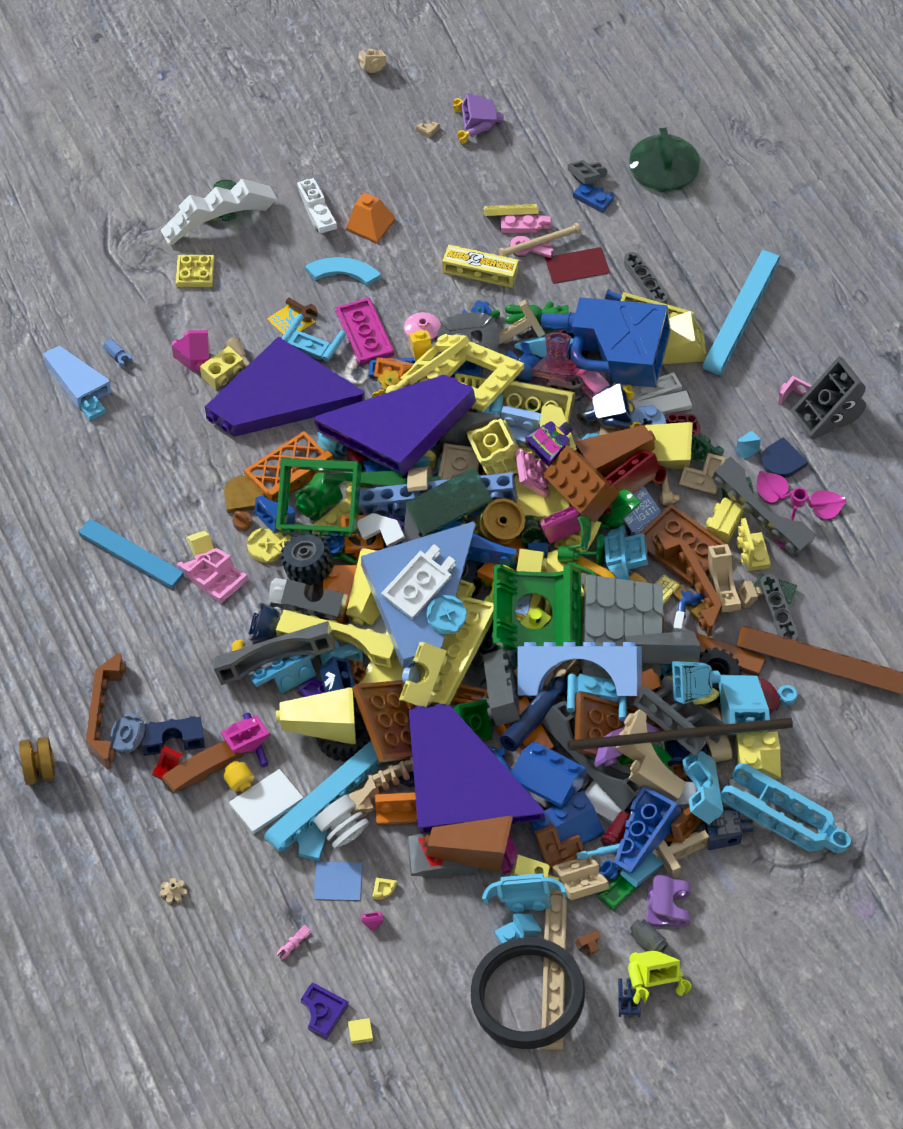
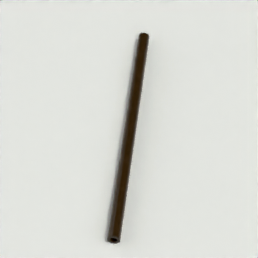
(679, 734)

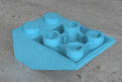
(742, 700)

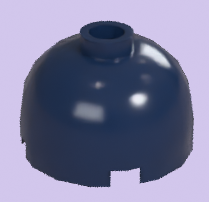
(264, 623)

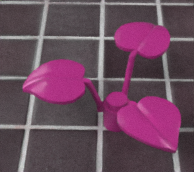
(773, 486)

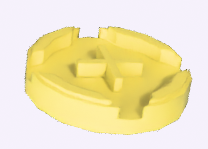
(262, 544)

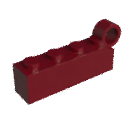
(637, 473)

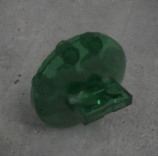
(664, 162)

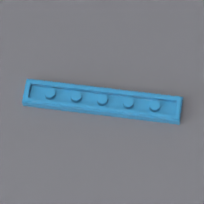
(131, 553)

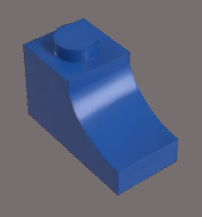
(267, 512)

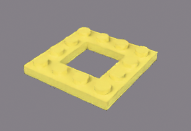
(504, 372)

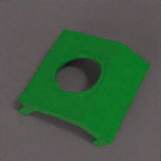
(558, 588)

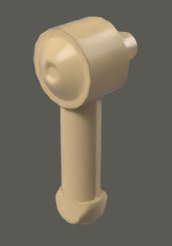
(667, 496)

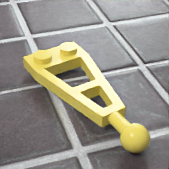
(447, 344)

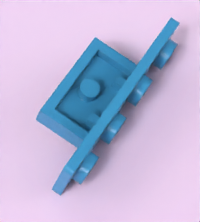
(286, 672)

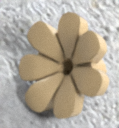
(173, 891)

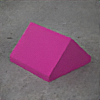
(561, 524)

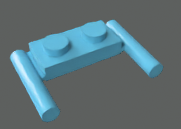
(311, 345)
(597, 687)

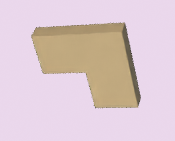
(703, 479)

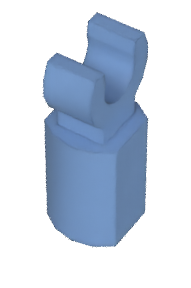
(117, 352)

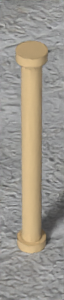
(540, 240)

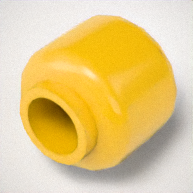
(238, 776)

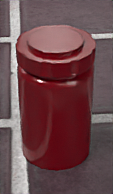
(616, 830)

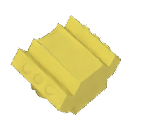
(495, 447)

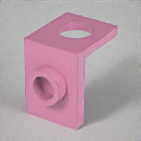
(792, 384)

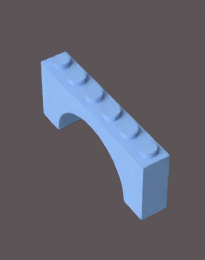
(621, 663)

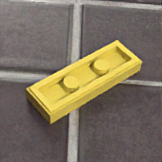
(511, 209)

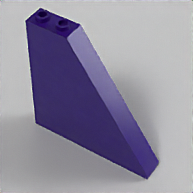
(279, 390)
(400, 424)
(459, 775)

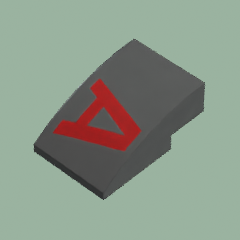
(429, 866)

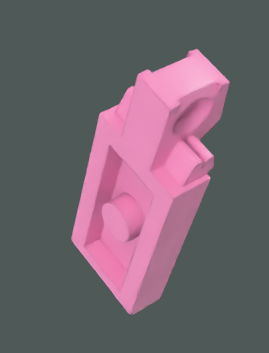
(524, 223)

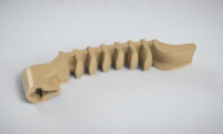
(364, 797)

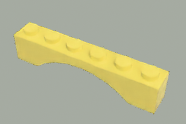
(374, 645)

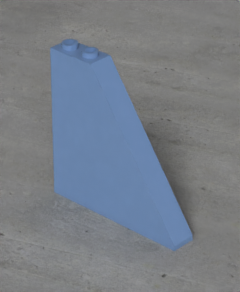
(384, 566)

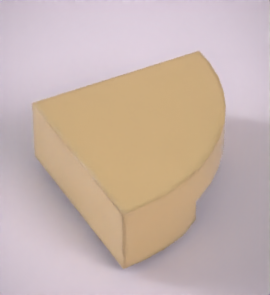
(428, 129)

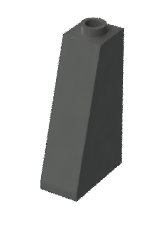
(667, 647)

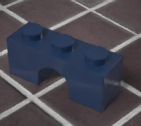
(188, 730)

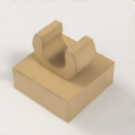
(748, 594)

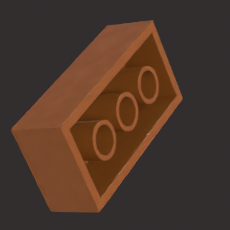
(580, 483)

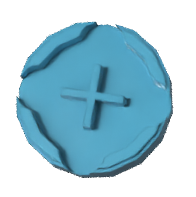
(446, 614)

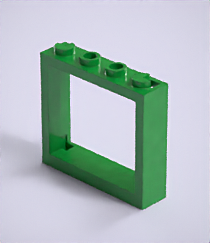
(323, 465)

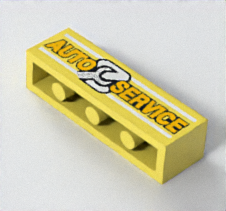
(480, 266)

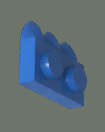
(593, 196)

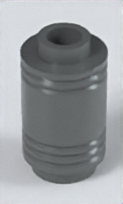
(648, 936)

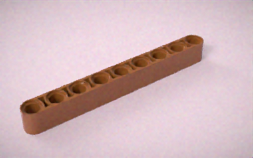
(821, 659)

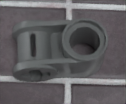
(569, 386)

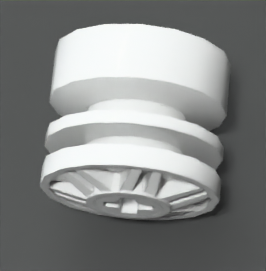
(342, 823)

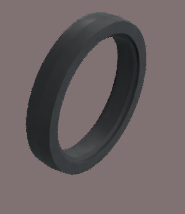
(520, 947)

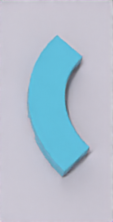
(340, 265)

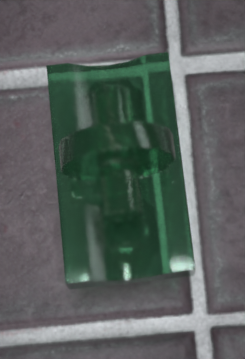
(701, 447)

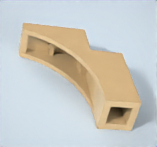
(647, 766)

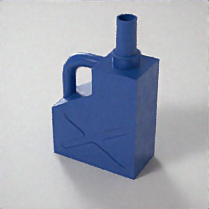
(624, 333)

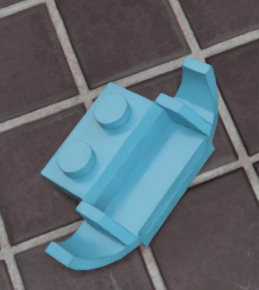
(624, 552)
(524, 892)

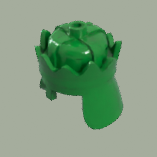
(317, 497)

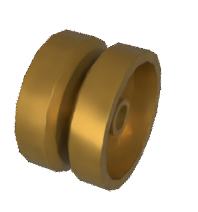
(501, 522)
(33, 760)

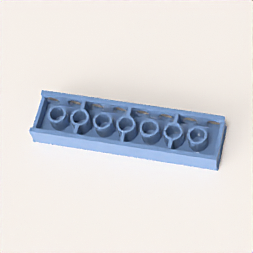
(392, 499)

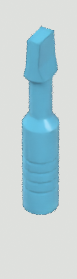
(600, 851)

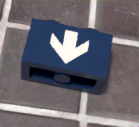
(337, 674)

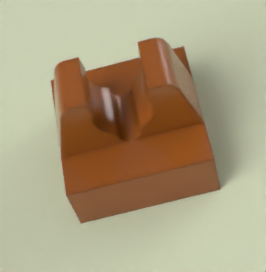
(589, 942)

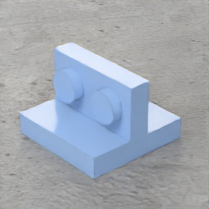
(520, 422)

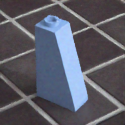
(75, 376)

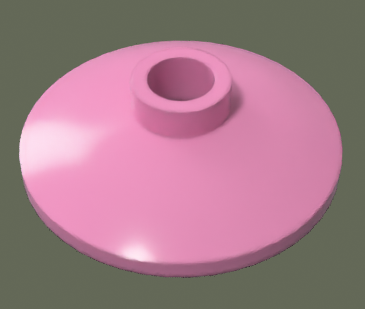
(424, 322)

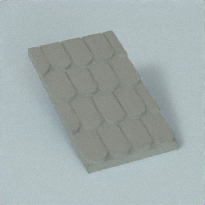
(619, 610)

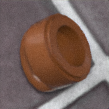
(242, 520)

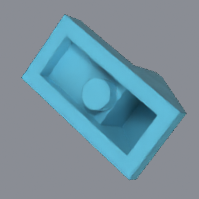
(522, 926)

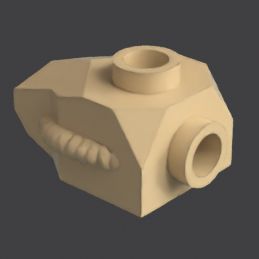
(372, 61)

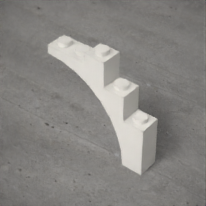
(220, 201)

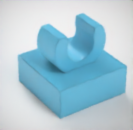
(92, 408)

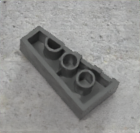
(501, 688)

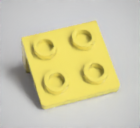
(753, 548)

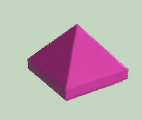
(372, 920)

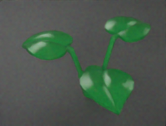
(621, 507)
(572, 553)

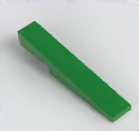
(370, 479)

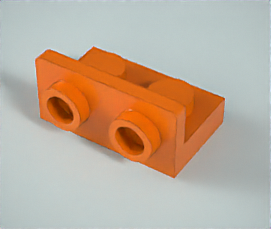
(396, 808)

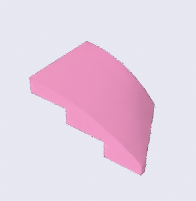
(214, 574)

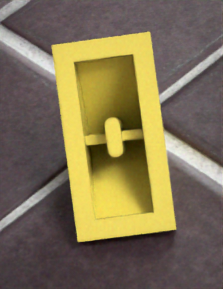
(200, 543)

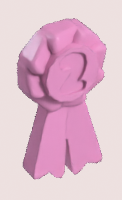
(542, 249)

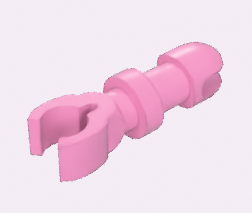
(293, 942)

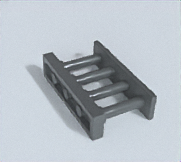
(668, 717)

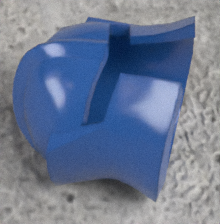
(529, 361)

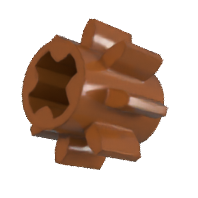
(358, 670)

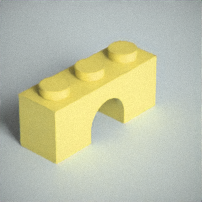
(432, 660)

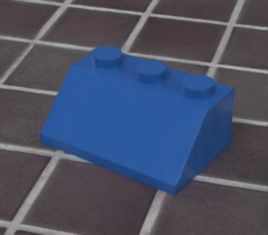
(548, 774)
(573, 818)

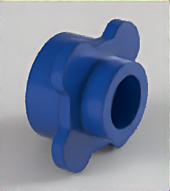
(609, 869)

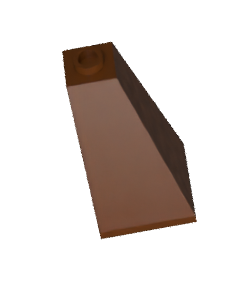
(615, 448)
(471, 843)

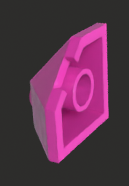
(192, 349)

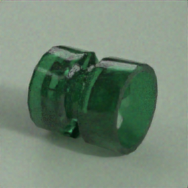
(532, 531)

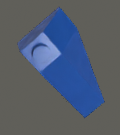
(646, 828)

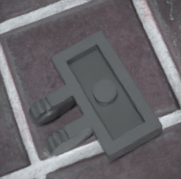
(587, 172)

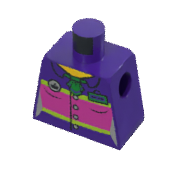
(549, 441)

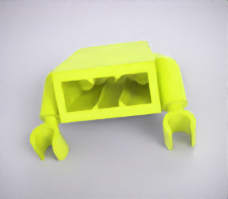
(655, 969)

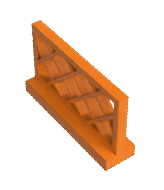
(298, 478)

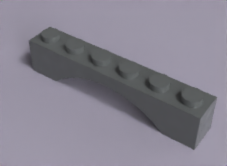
(791, 533)
(307, 641)
(612, 781)

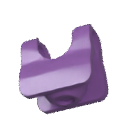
(660, 904)

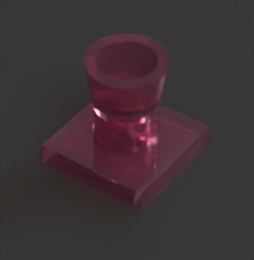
(555, 363)

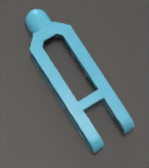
(767, 788)

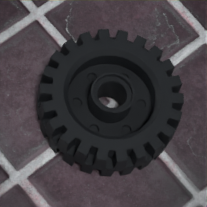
(346, 750)

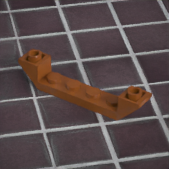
(671, 547)
(109, 671)

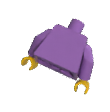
(478, 115)

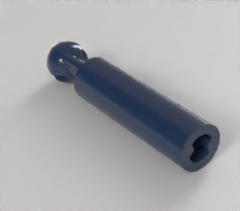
(533, 714)

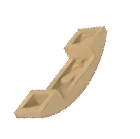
(418, 478)

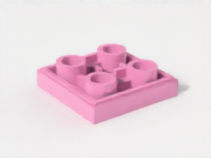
(531, 472)

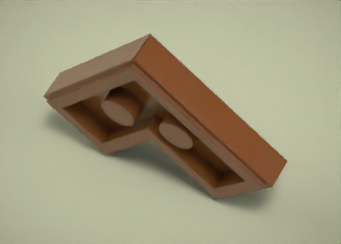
(556, 851)

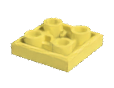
(195, 271)

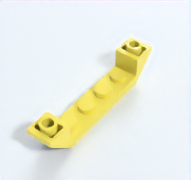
(332, 518)

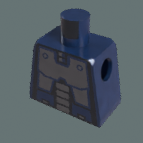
(727, 829)

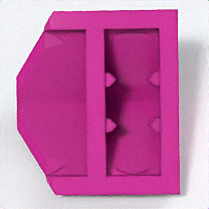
(245, 735)

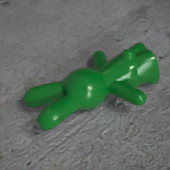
(517, 312)

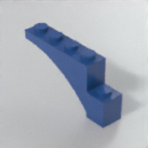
(486, 551)

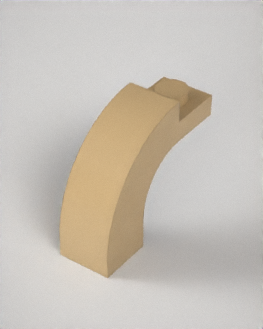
(722, 577)

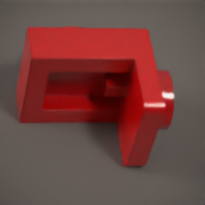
(167, 761)

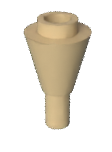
(236, 345)

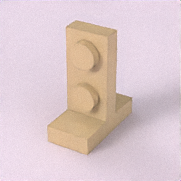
(521, 325)
(677, 851)

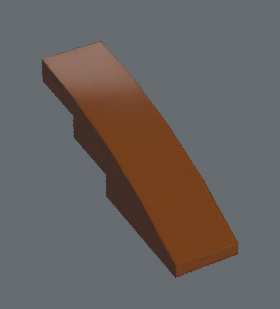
(199, 766)

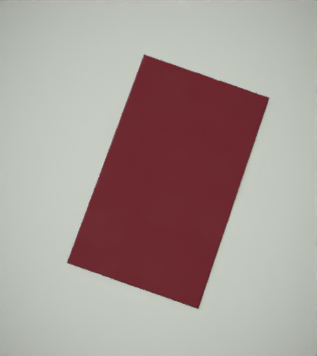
(577, 265)

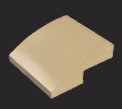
(580, 877)

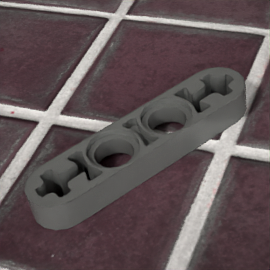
(642, 281)
(776, 610)

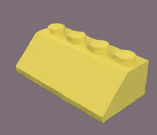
(520, 394)

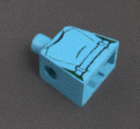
(693, 680)

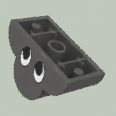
(831, 400)

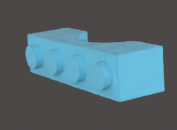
(707, 800)

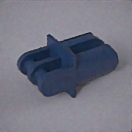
(627, 1000)

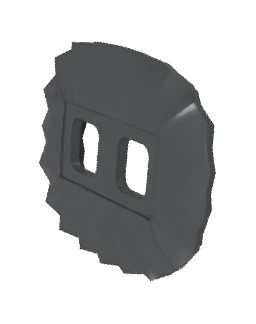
(470, 322)

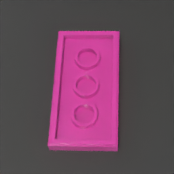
(364, 331)

